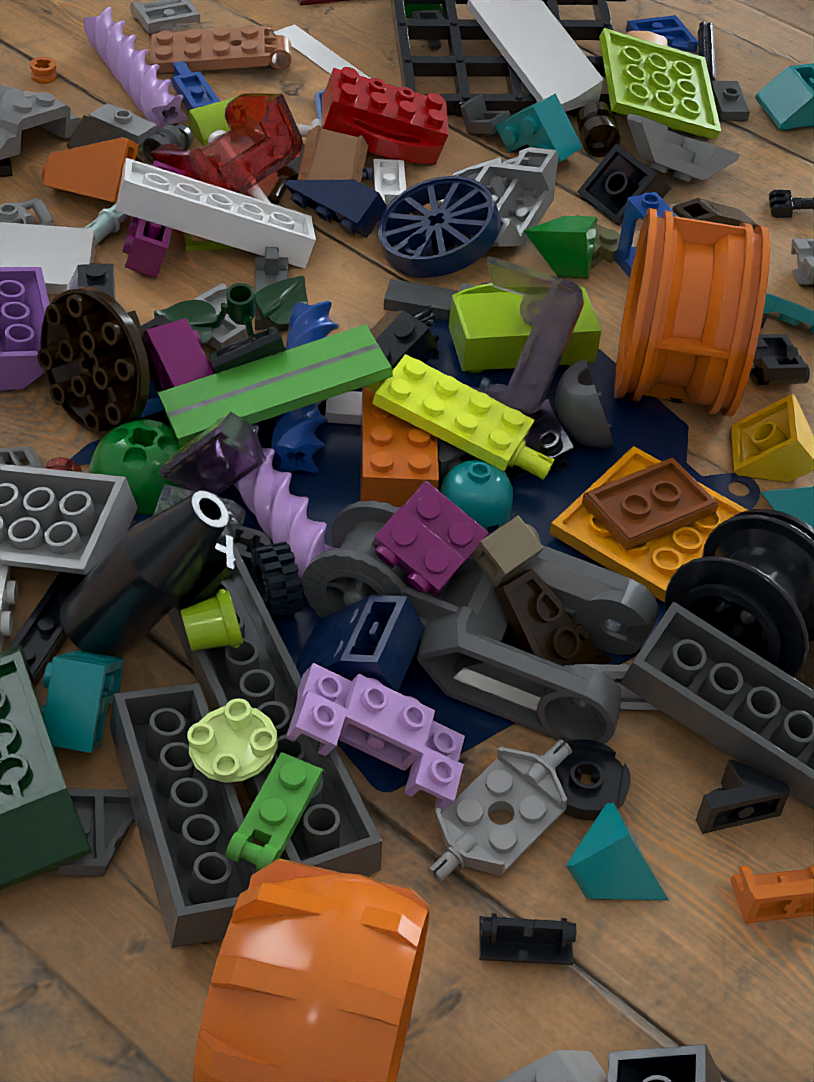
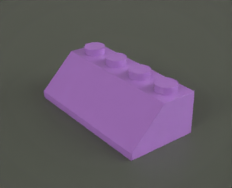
(21, 318)

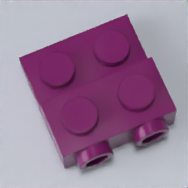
(428, 539)

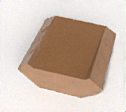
(332, 156)

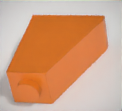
(90, 169)

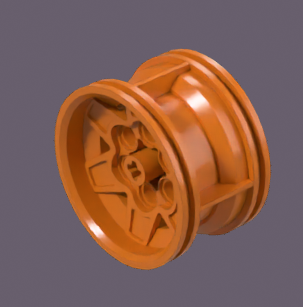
(693, 311)

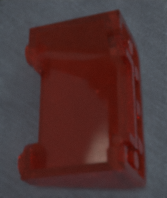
(257, 145)

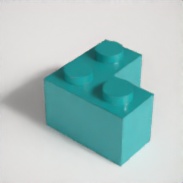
(541, 126)
(79, 696)

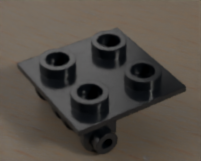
(547, 438)

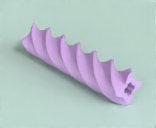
(131, 70)
(282, 513)

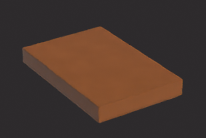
(649, 503)

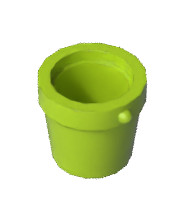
(212, 623)

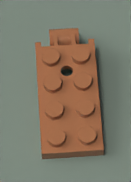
(220, 49)

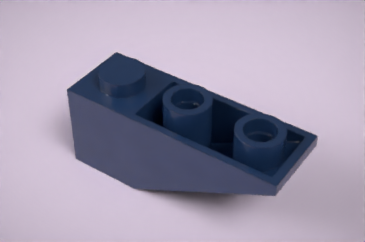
(344, 201)

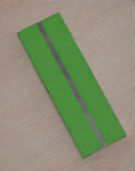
(277, 383)

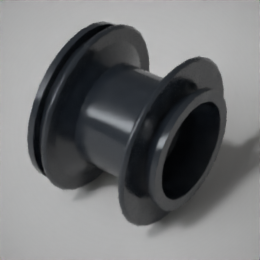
(755, 585)

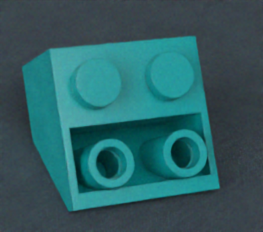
(790, 97)

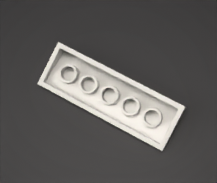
(539, 50)
(214, 212)
(49, 247)

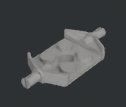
(515, 783)

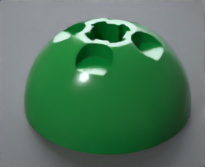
(137, 453)

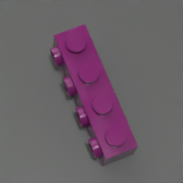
(149, 240)

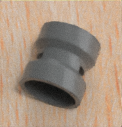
(164, 135)

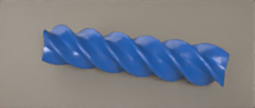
(295, 431)

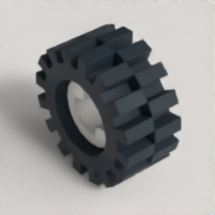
(277, 578)

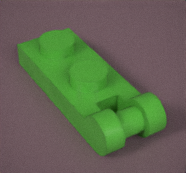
(275, 812)

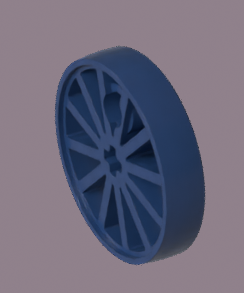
(441, 229)

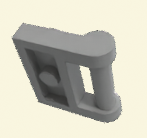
(164, 12)

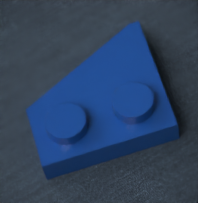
(669, 27)

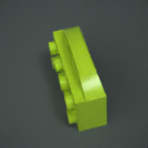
(492, 333)

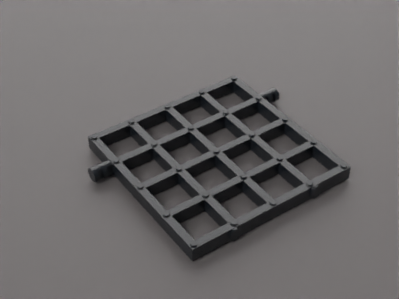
(481, 66)

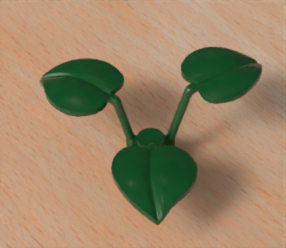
(271, 303)

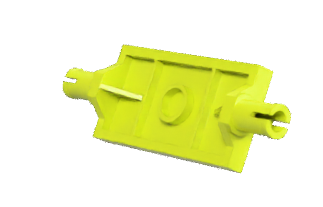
(459, 416)

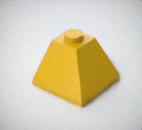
(774, 442)

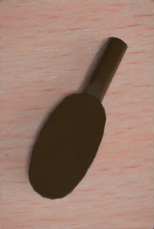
(287, 172)

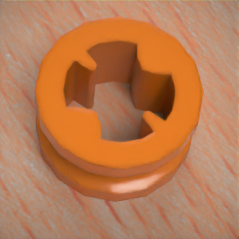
(43, 70)

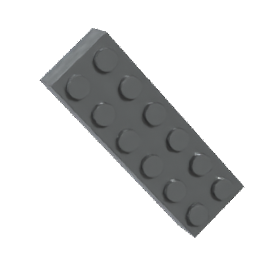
(729, 698)
(179, 812)

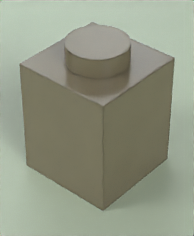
(508, 550)

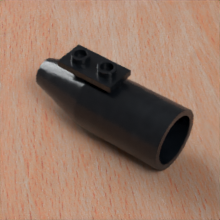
(147, 573)

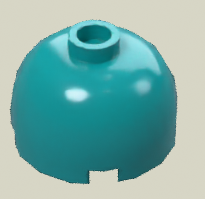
(480, 492)

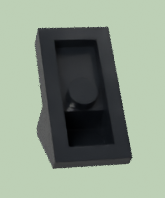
(743, 799)

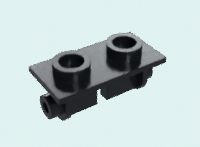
(526, 940)

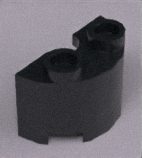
(778, 362)

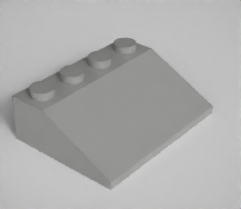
(61, 517)

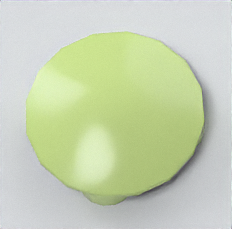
(232, 742)

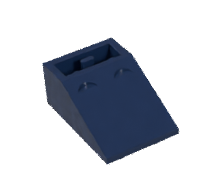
(366, 639)

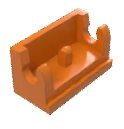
(774, 894)

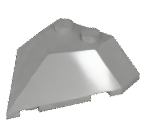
(676, 152)
(520, 188)

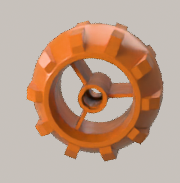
(313, 979)

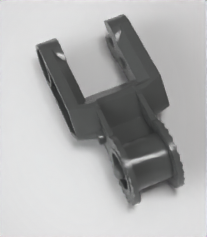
(467, 624)

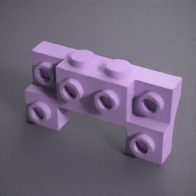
(382, 725)

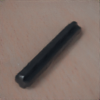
(707, 47)

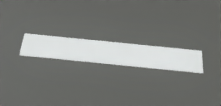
(315, 50)

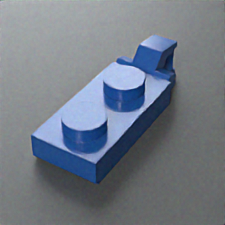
(192, 87)

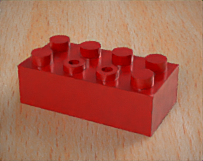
(388, 117)

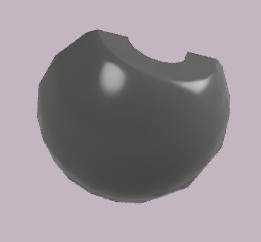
(580, 408)

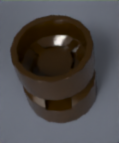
(598, 128)

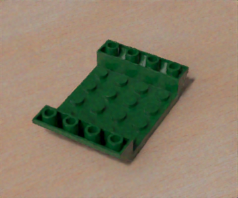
(36, 811)

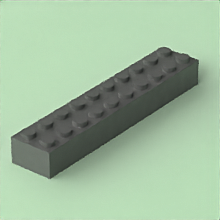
(335, 825)

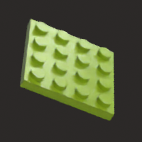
(659, 84)

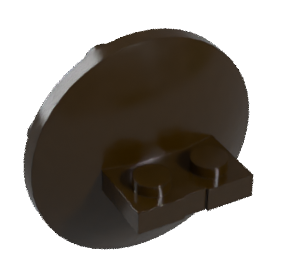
(95, 359)

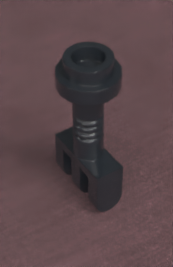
(783, 204)

